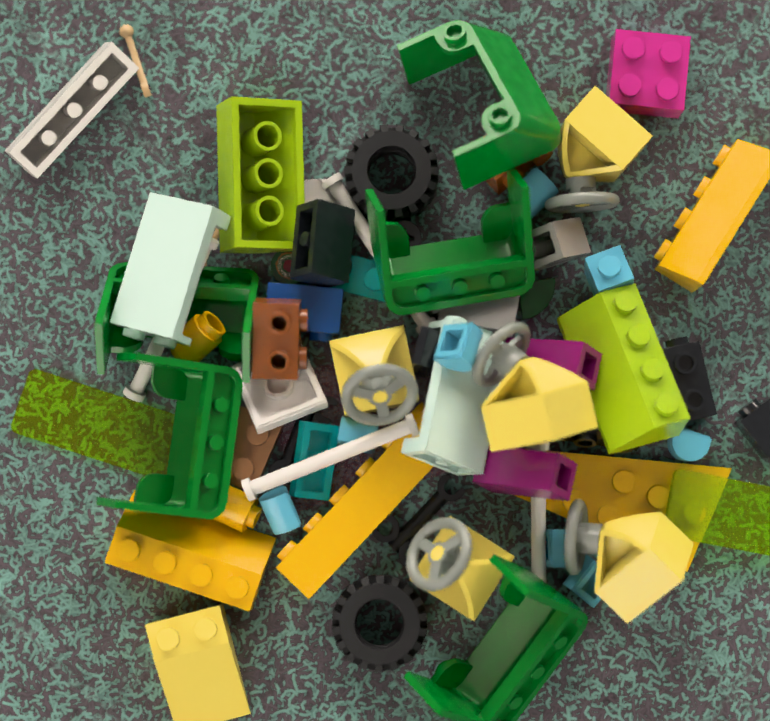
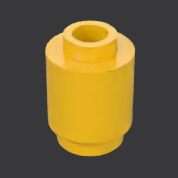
(206, 334)
(239, 511)

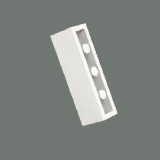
(72, 109)

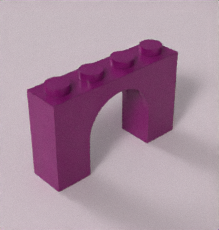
(541, 472)

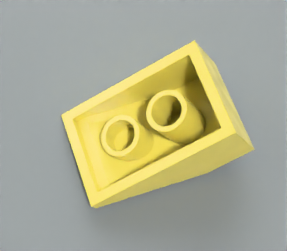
(198, 666)

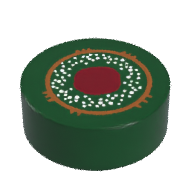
(281, 267)

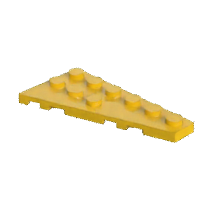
(623, 487)

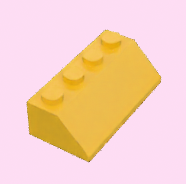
(716, 214)
(193, 555)

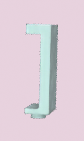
(165, 269)
(452, 420)

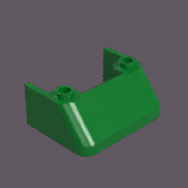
(515, 127)
(459, 269)
(220, 290)
(200, 440)
(511, 657)

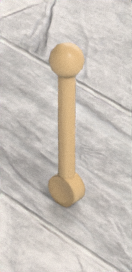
(127, 31)

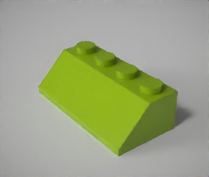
(259, 173)
(634, 388)

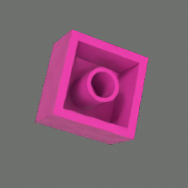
(648, 72)

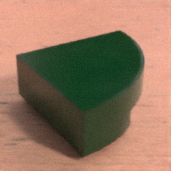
(537, 298)

